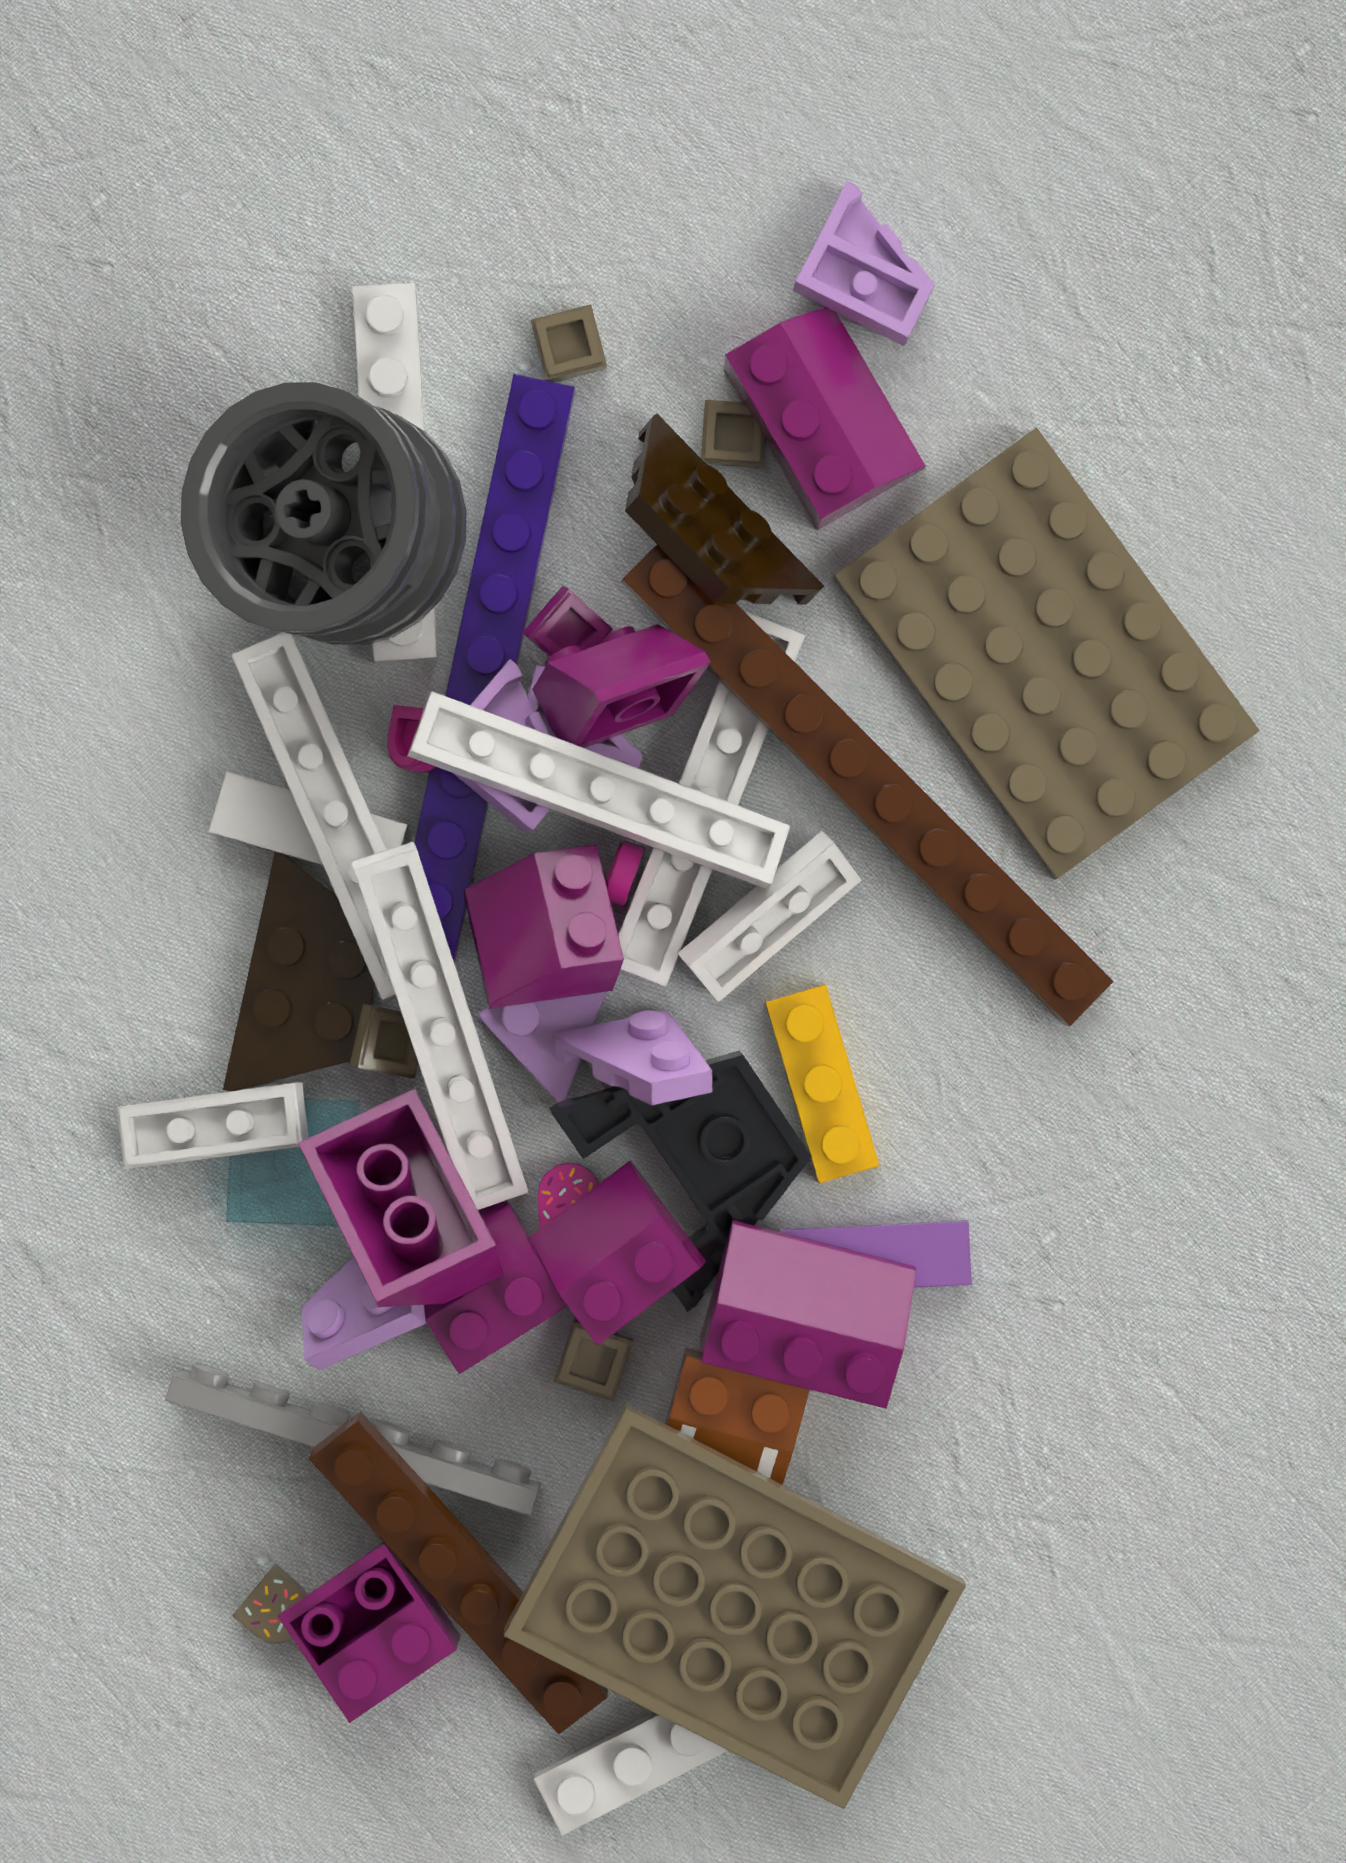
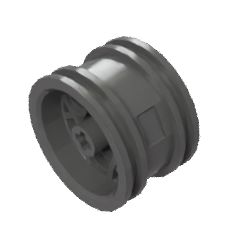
(285, 456)

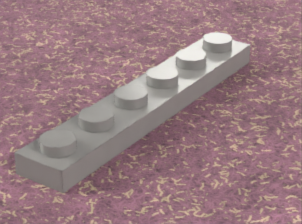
(269, 1411)

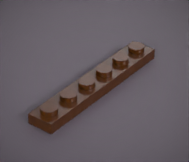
(447, 1564)

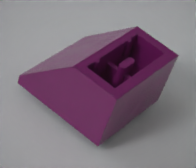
(370, 1631)

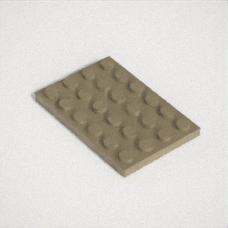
(1045, 653)
(734, 1606)

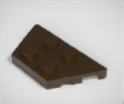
(708, 527)
(300, 984)

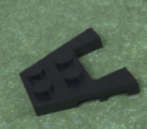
(723, 1147)

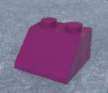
(618, 683)
(545, 928)
(615, 1252)
(503, 1308)

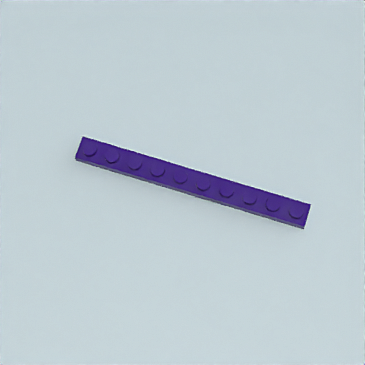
(493, 622)

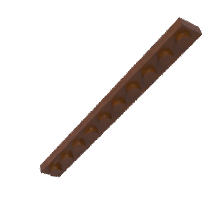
(873, 788)

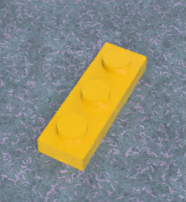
(822, 1083)

